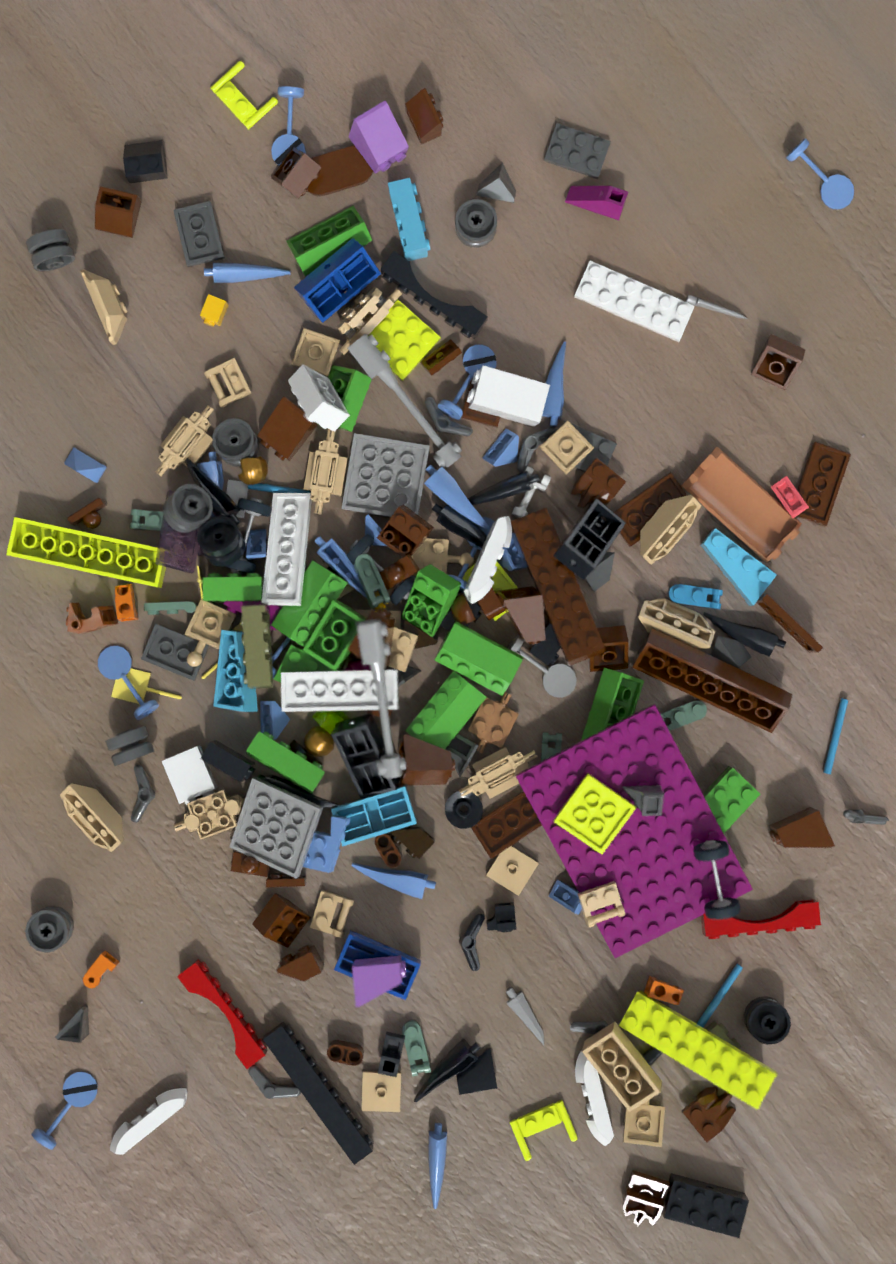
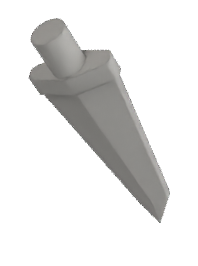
(708, 305)
(523, 1011)

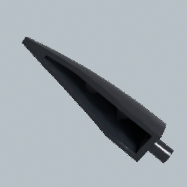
(508, 487)
(221, 502)
(460, 525)
(752, 637)
(292, 788)
(455, 1062)

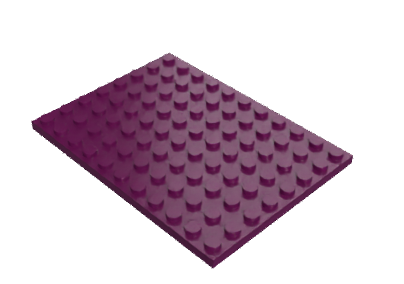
(650, 855)

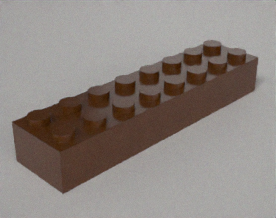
(558, 587)
(712, 680)

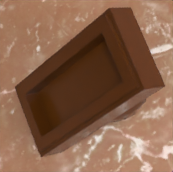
(88, 514)
(398, 571)
(249, 865)

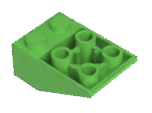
(430, 599)

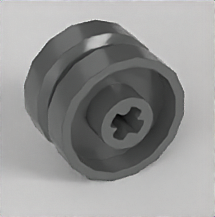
(480, 212)
(50, 250)
(235, 441)
(187, 508)
(129, 745)
(41, 937)

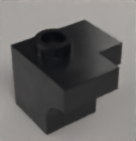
(503, 919)

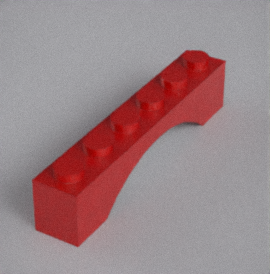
(799, 914)
(199, 981)

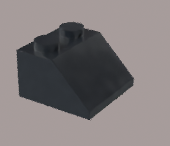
(144, 162)

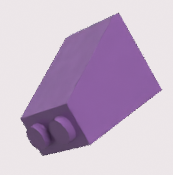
(378, 138)
(376, 977)

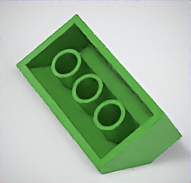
(326, 238)
(318, 592)
(478, 658)
(613, 701)
(446, 712)
(285, 762)

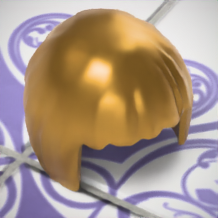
(253, 470)
(318, 742)

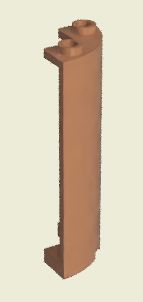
(742, 505)

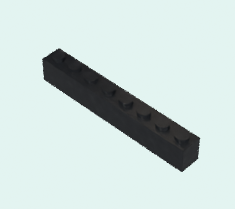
(319, 1093)

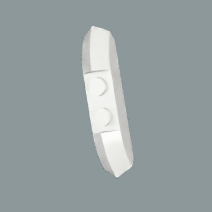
(480, 580)
(599, 1122)
(130, 1135)

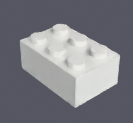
(318, 398)

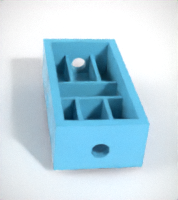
(376, 815)

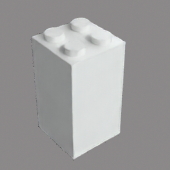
(508, 396)

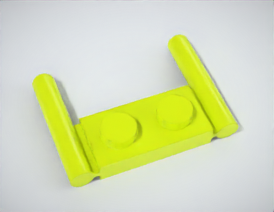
(236, 101)
(539, 1121)

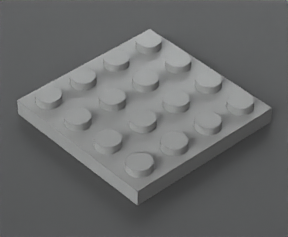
(384, 475)
(276, 827)

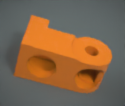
(125, 603)
(95, 974)
(663, 991)

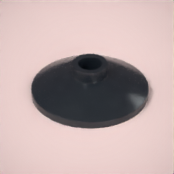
(463, 819)

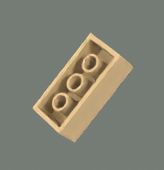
(622, 1066)

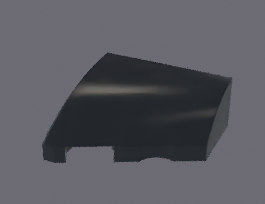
(478, 1076)

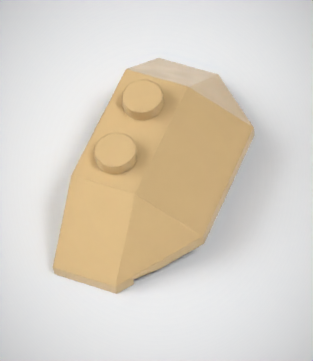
(107, 304)
(667, 527)
(677, 622)
(93, 816)

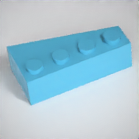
(408, 221)
(742, 569)
(230, 687)

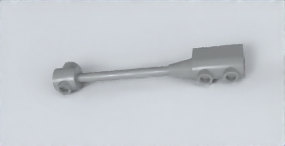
(376, 364)
(374, 652)

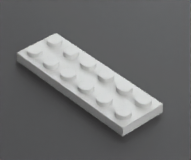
(634, 301)
(286, 549)
(336, 691)

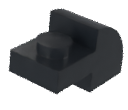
(391, 1054)

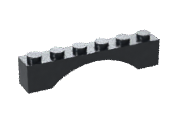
(466, 318)

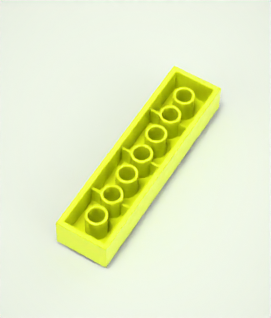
(85, 552)
(698, 1049)

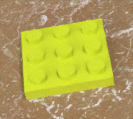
(404, 339)
(594, 813)

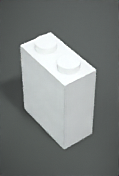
(189, 775)

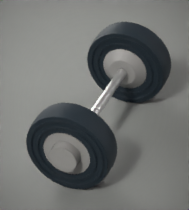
(255, 508)
(402, 589)
(722, 907)

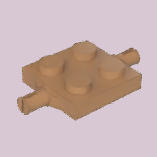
(493, 722)

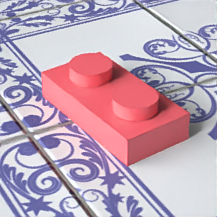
(789, 497)

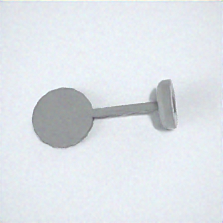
(557, 680)

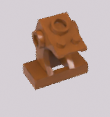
(101, 617)

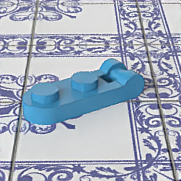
(695, 596)

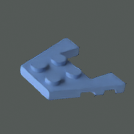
(325, 846)

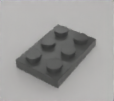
(577, 151)
(199, 234)
(602, 449)
(170, 651)

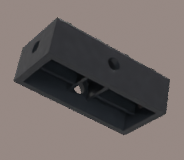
(589, 539)
(360, 748)
(705, 1205)

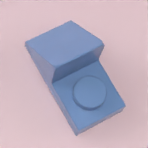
(566, 896)

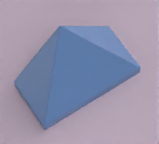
(503, 450)
(85, 465)
(373, 530)
(256, 544)
(512, 556)
(272, 718)

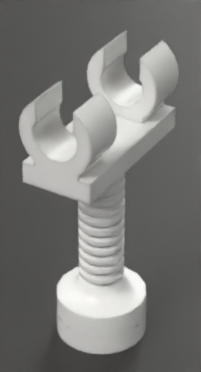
(521, 510)

